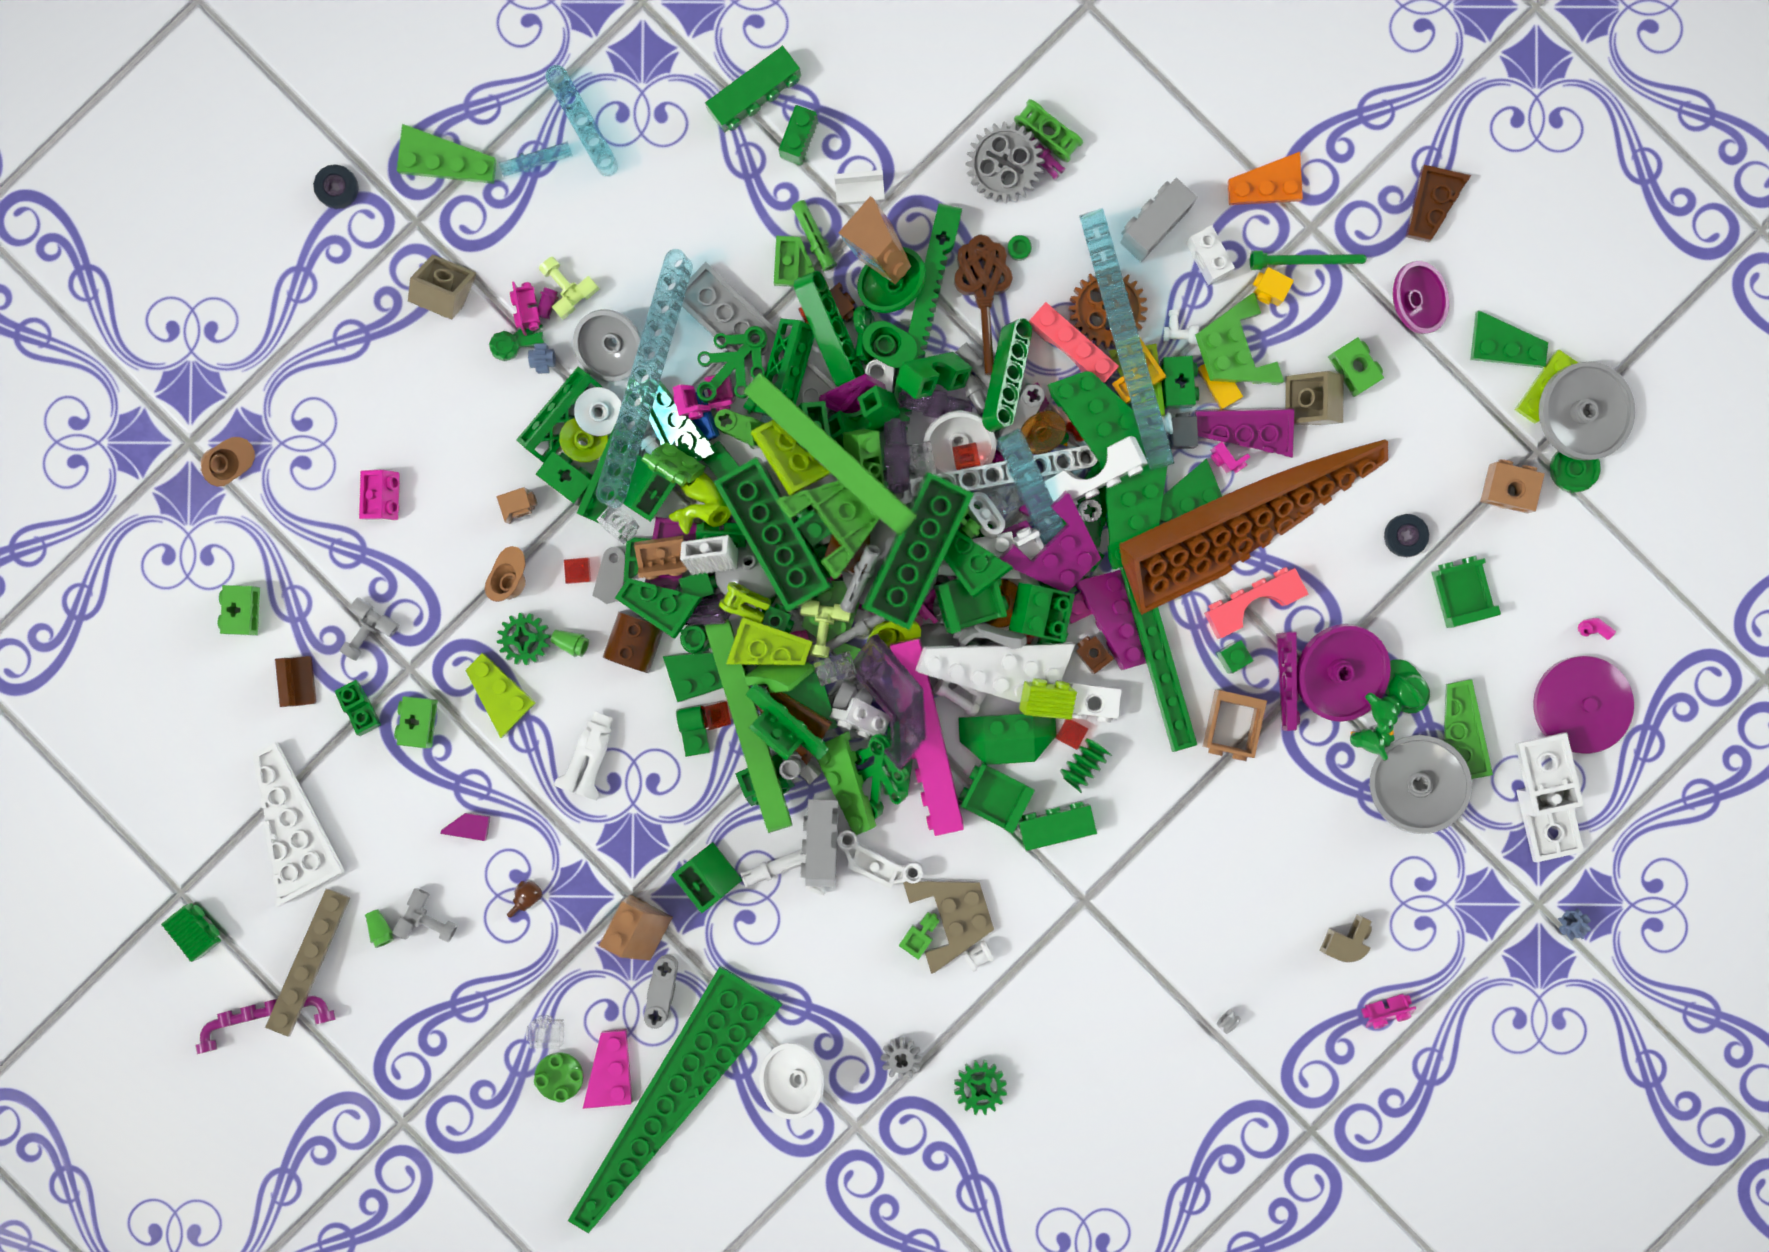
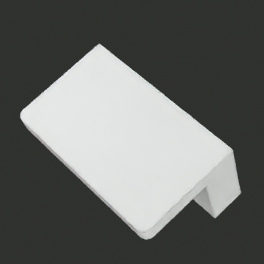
(858, 187)

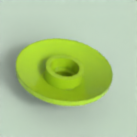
(572, 434)

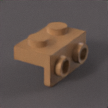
(659, 557)

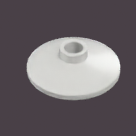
(597, 398)

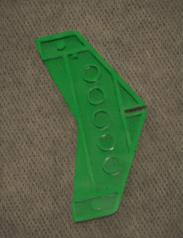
(1102, 422)

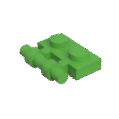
(674, 464)

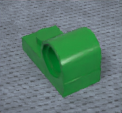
(693, 730)

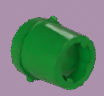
(694, 639)

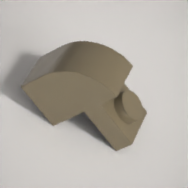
(1349, 947)

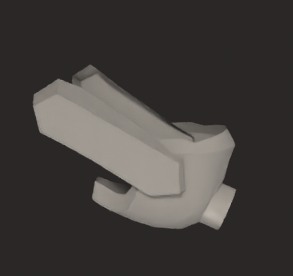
(982, 633)

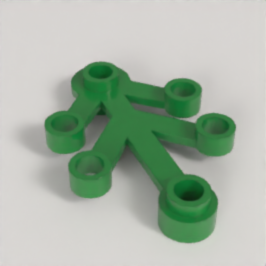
(733, 361)
(879, 774)

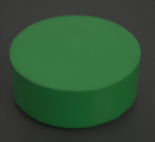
(1019, 247)

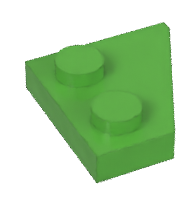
(790, 261)

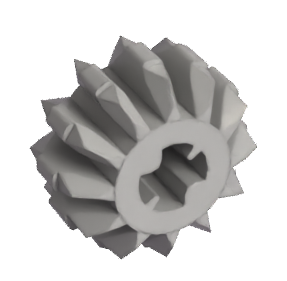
(904, 1067)

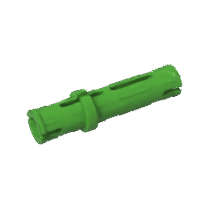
(825, 258)

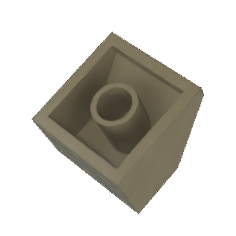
(441, 286)
(1315, 398)

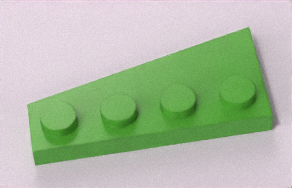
(1464, 727)

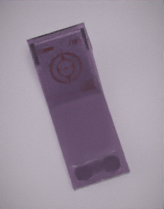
(896, 694)

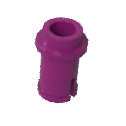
(546, 302)

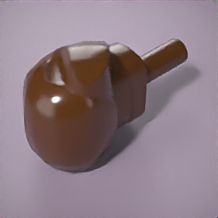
(525, 896)

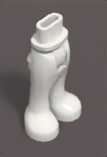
(591, 744)

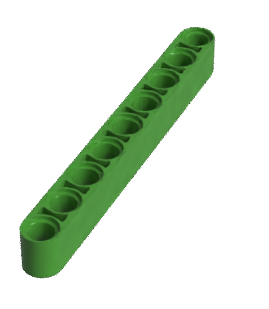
(830, 454)
(744, 713)

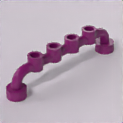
(251, 1013)

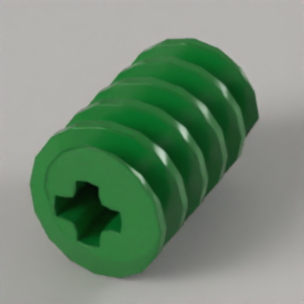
(1084, 764)

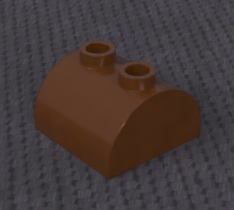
(633, 642)

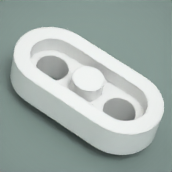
(986, 515)

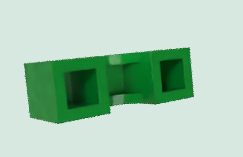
(921, 375)
(876, 408)

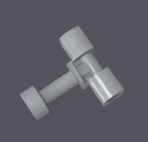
(370, 622)
(795, 766)
(417, 915)

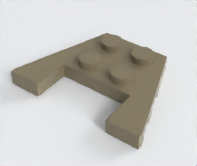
(961, 912)

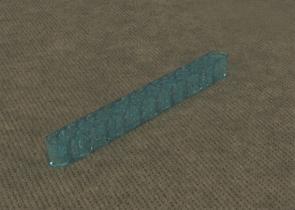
(1126, 339)
(647, 390)

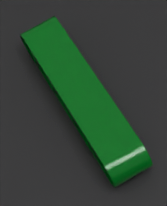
(828, 327)
(1007, 375)

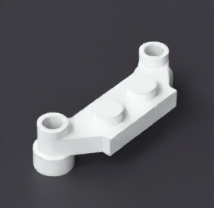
(874, 865)

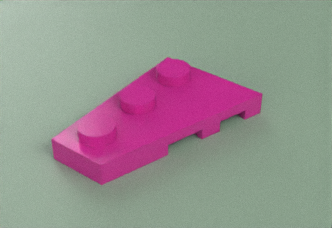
(610, 1072)

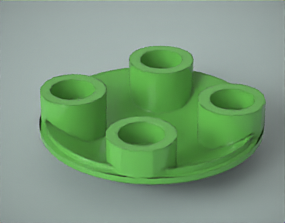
(558, 1077)

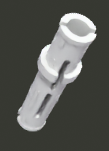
(773, 868)

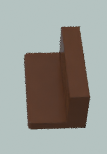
(295, 681)

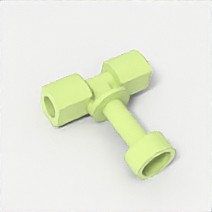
(570, 293)
(824, 616)

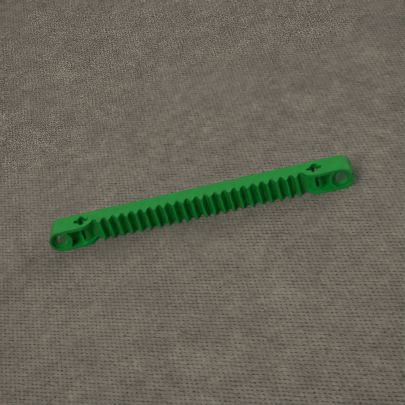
(945, 225)

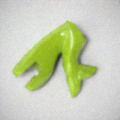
(713, 511)

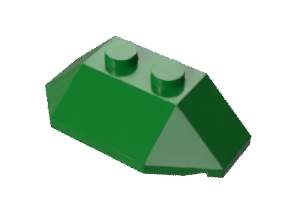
(1007, 737)

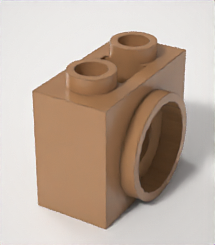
(1526, 483)

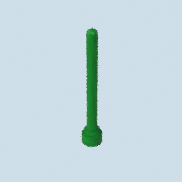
(1260, 260)

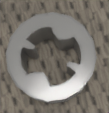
(1228, 1021)

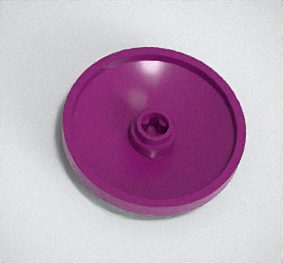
(1340, 670)
(1585, 701)

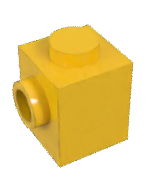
(1271, 286)

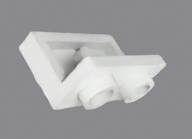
(862, 718)

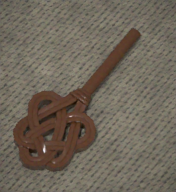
(974, 286)

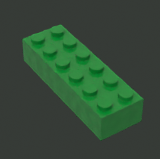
(772, 536)
(918, 551)

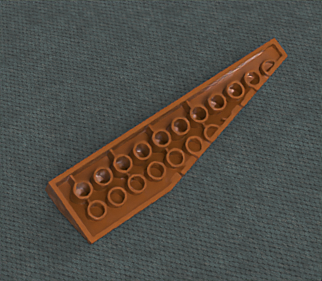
(1226, 530)

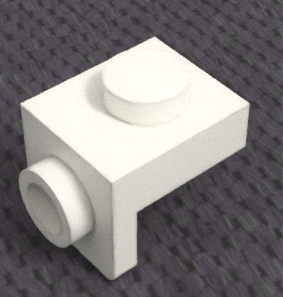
(1028, 542)

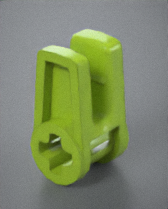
(743, 596)

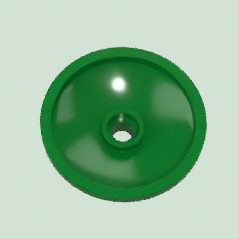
(886, 297)

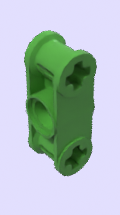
(1055, 142)
(738, 426)

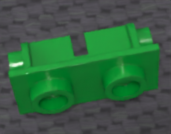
(732, 529)

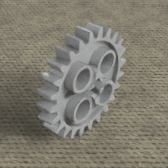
(1015, 143)

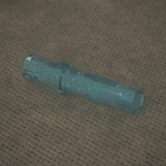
(535, 159)

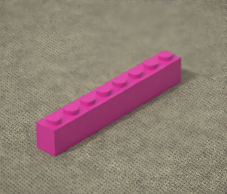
(932, 756)

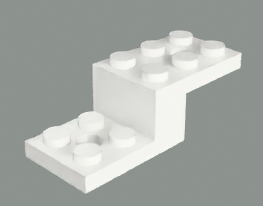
(1549, 797)

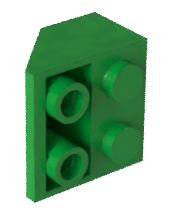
(646, 490)
(1041, 612)
(707, 877)

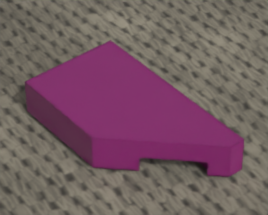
(469, 826)

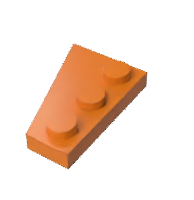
(1270, 183)

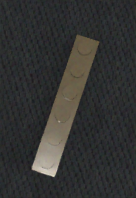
(307, 962)

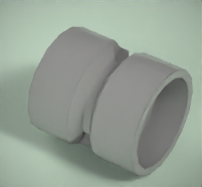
(848, 691)

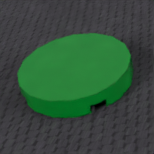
(1574, 474)

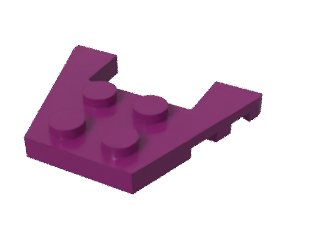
(1065, 556)

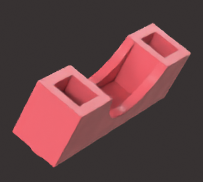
(1063, 335)
(1228, 616)

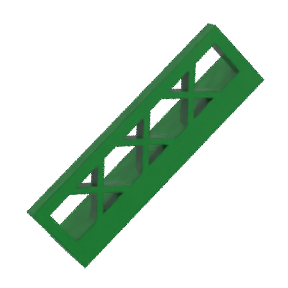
(795, 359)
(553, 413)
(590, 505)

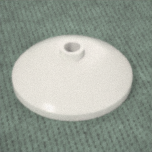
(964, 425)
(781, 1081)

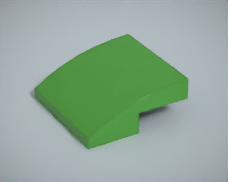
(779, 677)

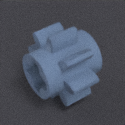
(541, 358)
(1574, 924)

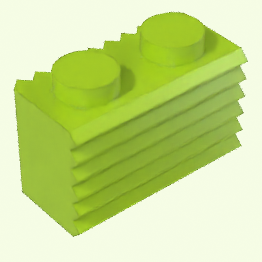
(1048, 699)

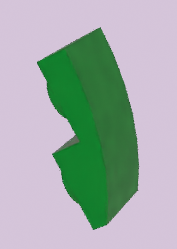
(721, 462)
(357, 707)

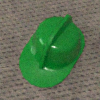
(889, 344)
(1408, 686)

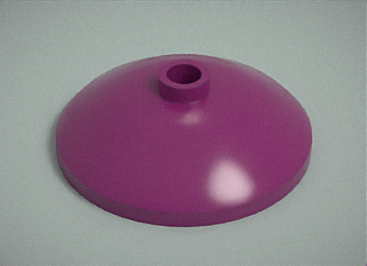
(1420, 297)

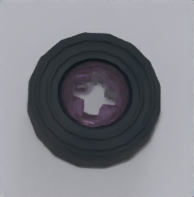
(333, 198)
(1395, 541)

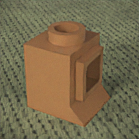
(516, 503)

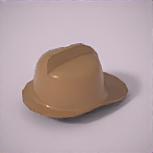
(227, 461)
(506, 576)

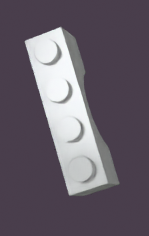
(1122, 459)

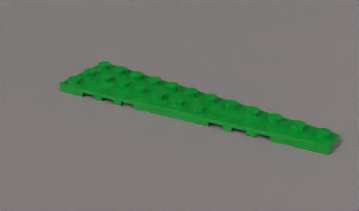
(708, 1044)

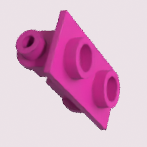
(522, 298)
(1398, 1009)

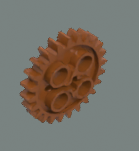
(1086, 307)

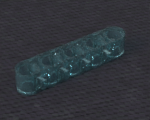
(574, 112)
(1030, 484)

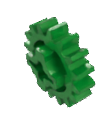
(524, 649)
(974, 1096)

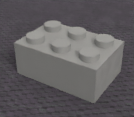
(1157, 218)

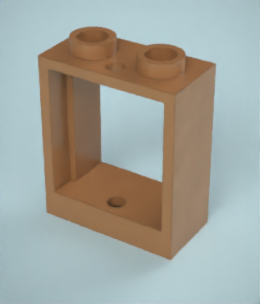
(1259, 708)

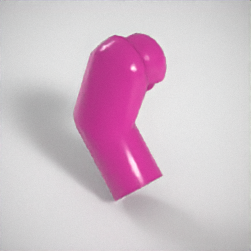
(1595, 625)

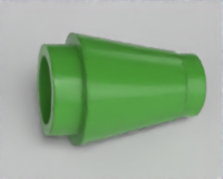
(572, 643)
(378, 929)

